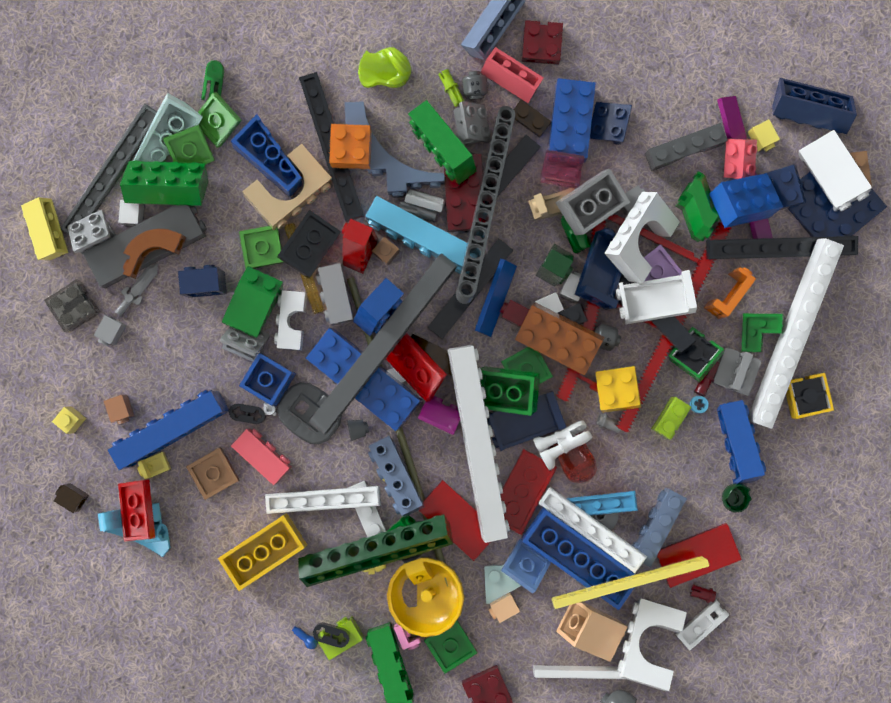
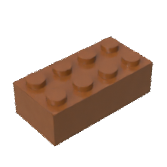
(559, 338)

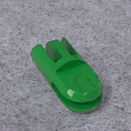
(213, 75)
(577, 242)

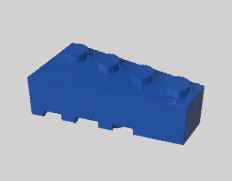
(265, 154)
(741, 442)

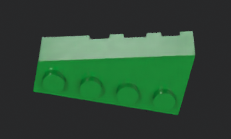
(389, 664)

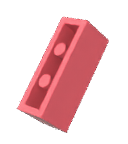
(511, 75)
(262, 455)

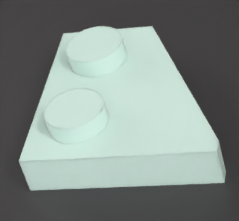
(497, 583)

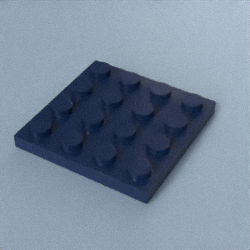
(820, 218)

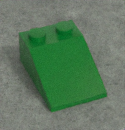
(252, 302)

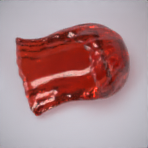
(578, 463)

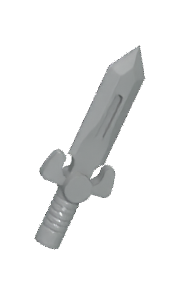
(139, 286)

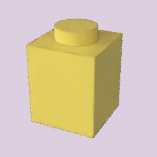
(765, 136)
(69, 420)

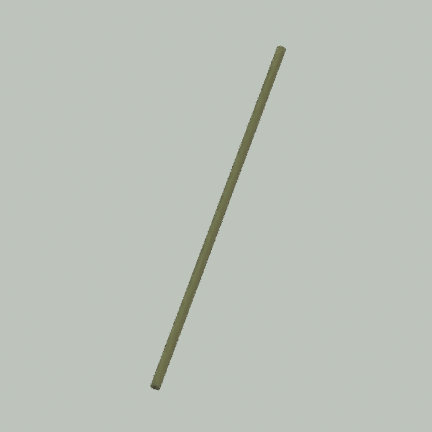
(400, 433)

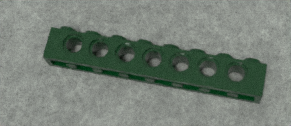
(359, 555)

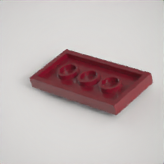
(462, 199)

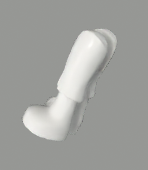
(566, 441)

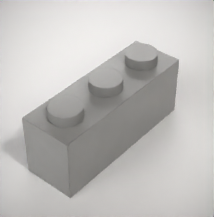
(335, 294)

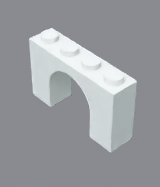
(624, 247)
(634, 665)

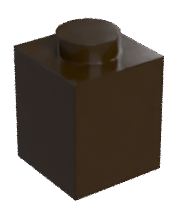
(70, 497)

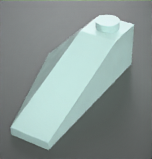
(170, 118)

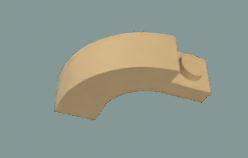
(545, 206)

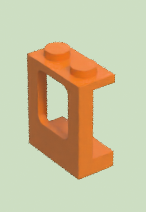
(724, 308)

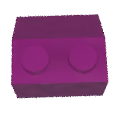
(440, 415)

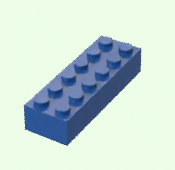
(381, 394)
(168, 430)
(576, 555)

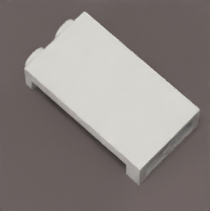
(835, 171)
(657, 298)

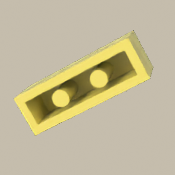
(44, 229)

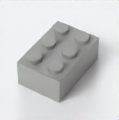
(592, 202)

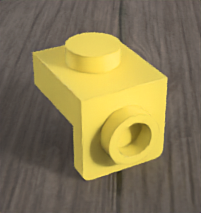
(153, 465)

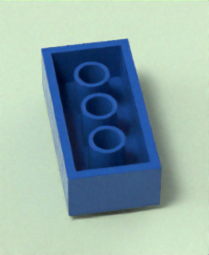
(572, 117)

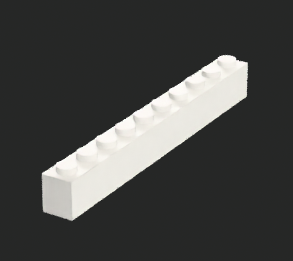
(795, 332)
(478, 443)

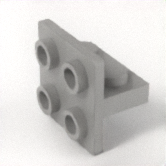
(472, 123)
(89, 232)
(244, 344)
(737, 371)

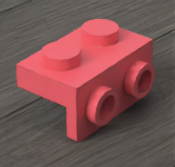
(740, 158)

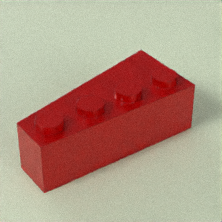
(357, 245)

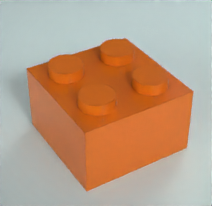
(350, 146)

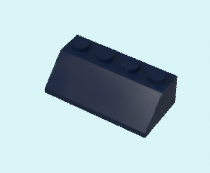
(814, 106)

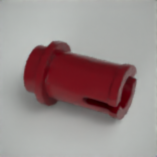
(703, 593)

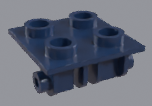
(610, 122)

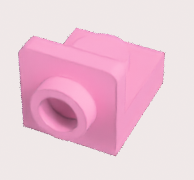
(403, 637)

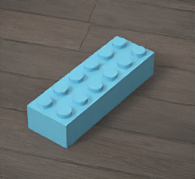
(416, 232)

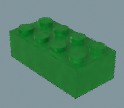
(442, 142)
(164, 183)

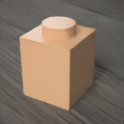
(504, 608)

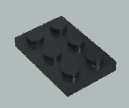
(309, 244)

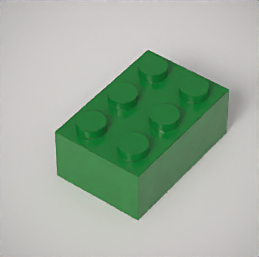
(510, 390)

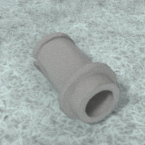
(607, 422)

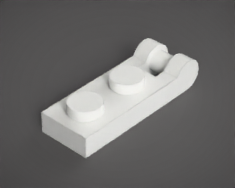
(702, 625)

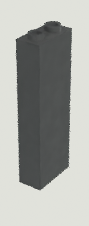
(108, 257)

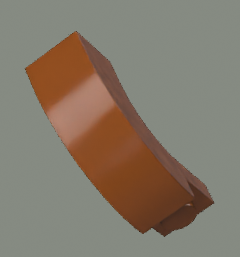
(147, 243)

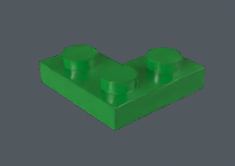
(755, 325)

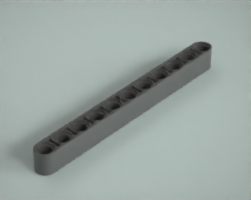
(485, 211)
(383, 344)

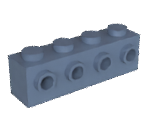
(490, 27)
(396, 477)
(659, 524)

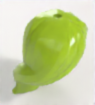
(385, 68)

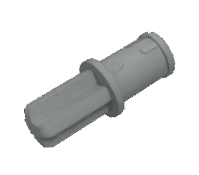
(418, 211)

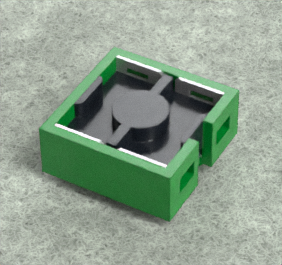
(699, 357)

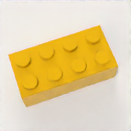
(262, 552)

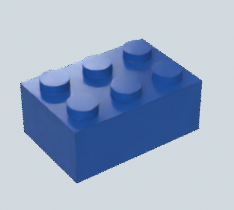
(745, 200)
(378, 307)

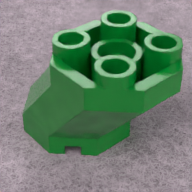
(698, 208)

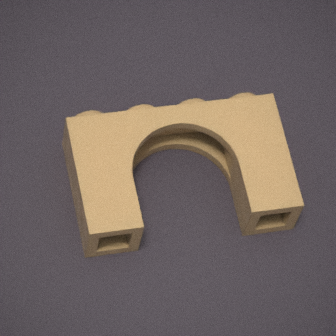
(277, 211)

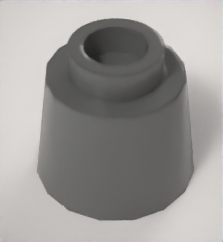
(357, 429)

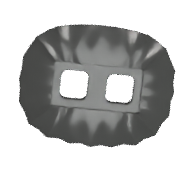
(298, 423)

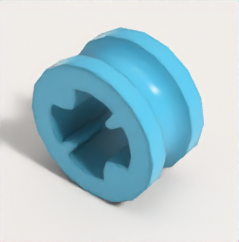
(703, 400)

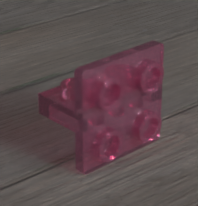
(561, 169)

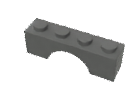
(685, 146)

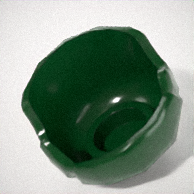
(730, 499)

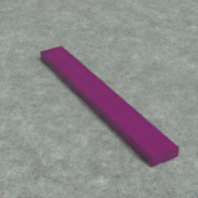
(735, 129)

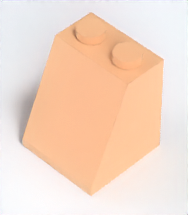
(592, 630)

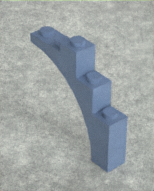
(398, 174)

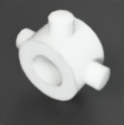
(269, 410)

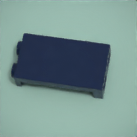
(599, 274)
(515, 429)

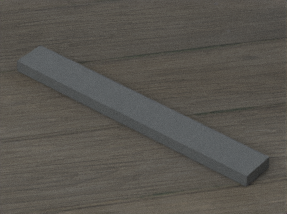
(113, 167)

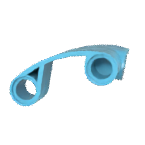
(112, 523)

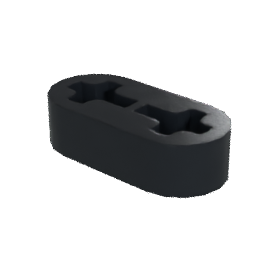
(248, 409)
(332, 630)

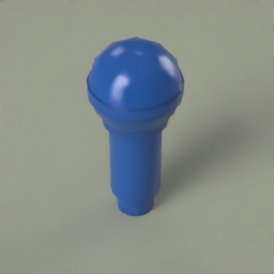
(309, 640)

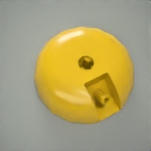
(437, 603)

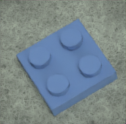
(526, 566)

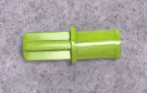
(451, 87)

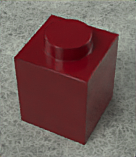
(514, 313)

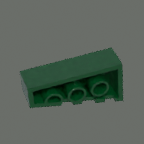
(556, 266)

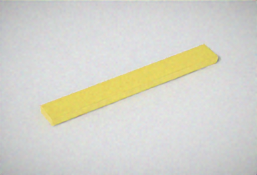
(629, 582)

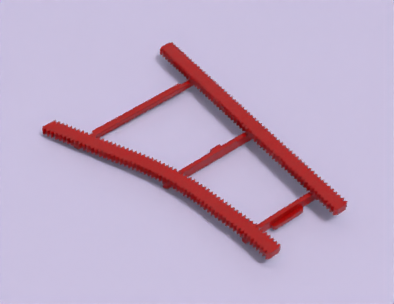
(699, 276)

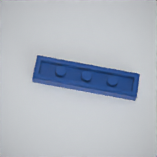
(495, 297)

